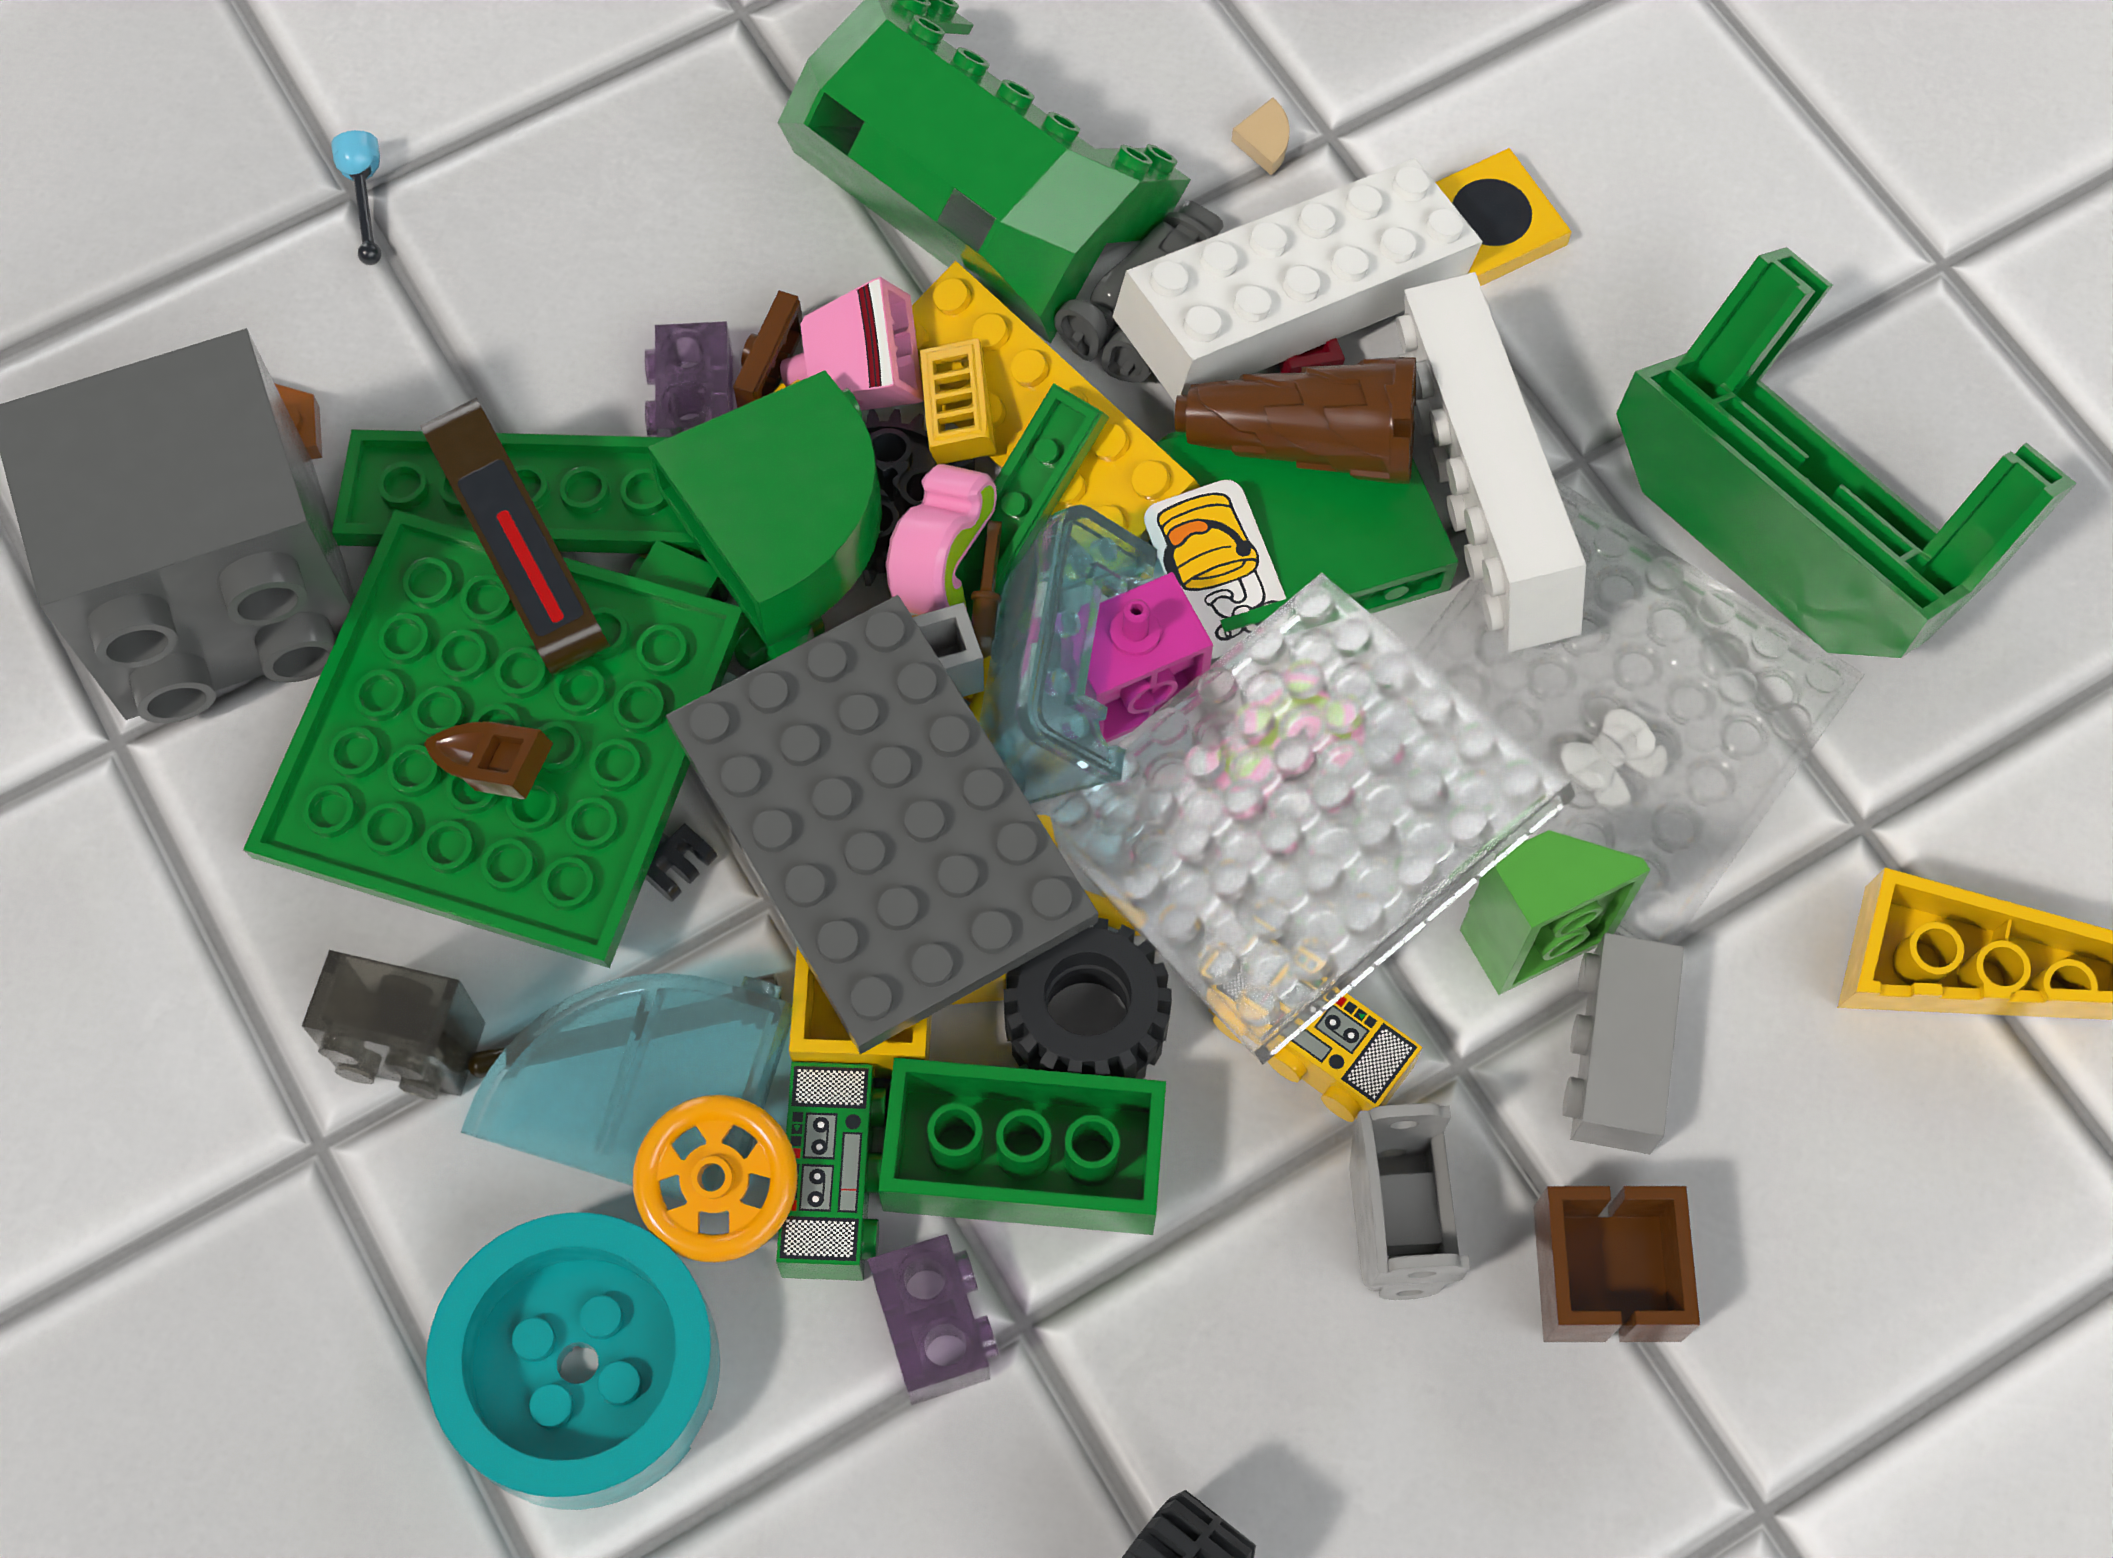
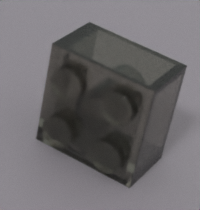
(393, 1025)

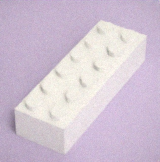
(1293, 278)
(1492, 465)

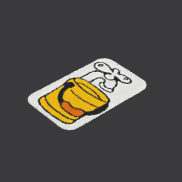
(1215, 556)

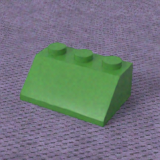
(1548, 905)

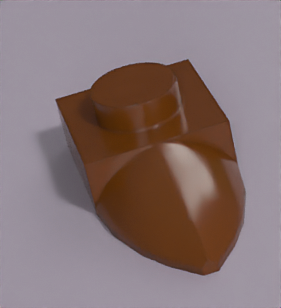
(491, 756)

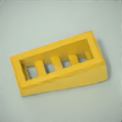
(966, 441)

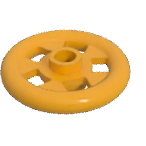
(748, 1225)

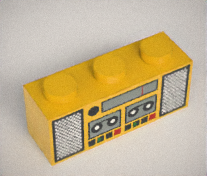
(1346, 1057)

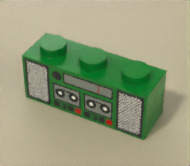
(832, 1140)

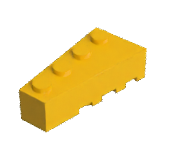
(1973, 954)

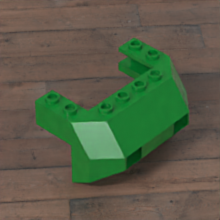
(912, 118)
(1793, 505)

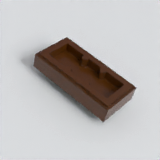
(765, 351)

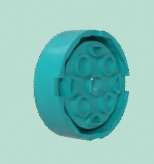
(515, 1320)

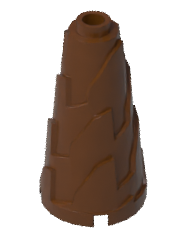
(1322, 419)

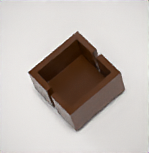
(1618, 1269)

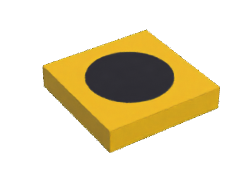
(1506, 214)

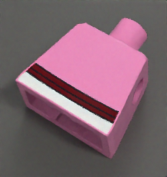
(864, 346)

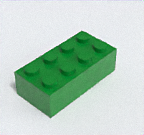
(1023, 1146)

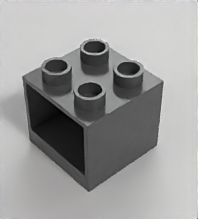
(176, 527)

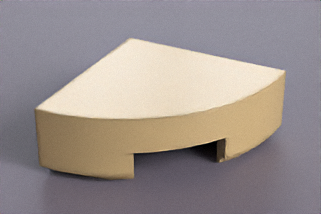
(1264, 135)

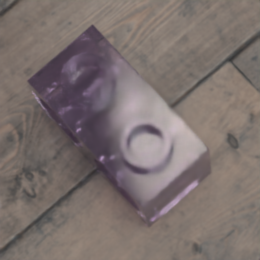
(692, 390)
(918, 1322)

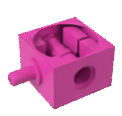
(1144, 653)

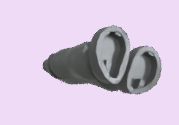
(1088, 325)

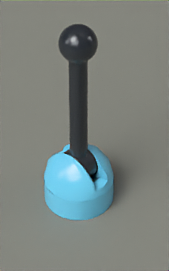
(358, 158)

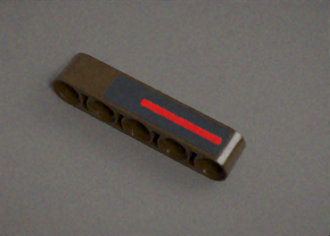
(514, 537)

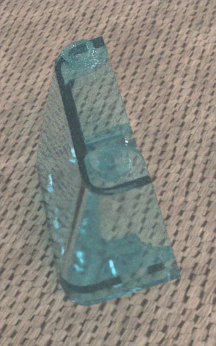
(1043, 652)

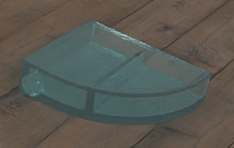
(620, 1056)

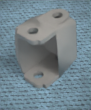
(1404, 1201)

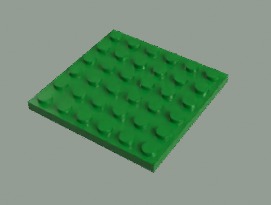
(445, 648)

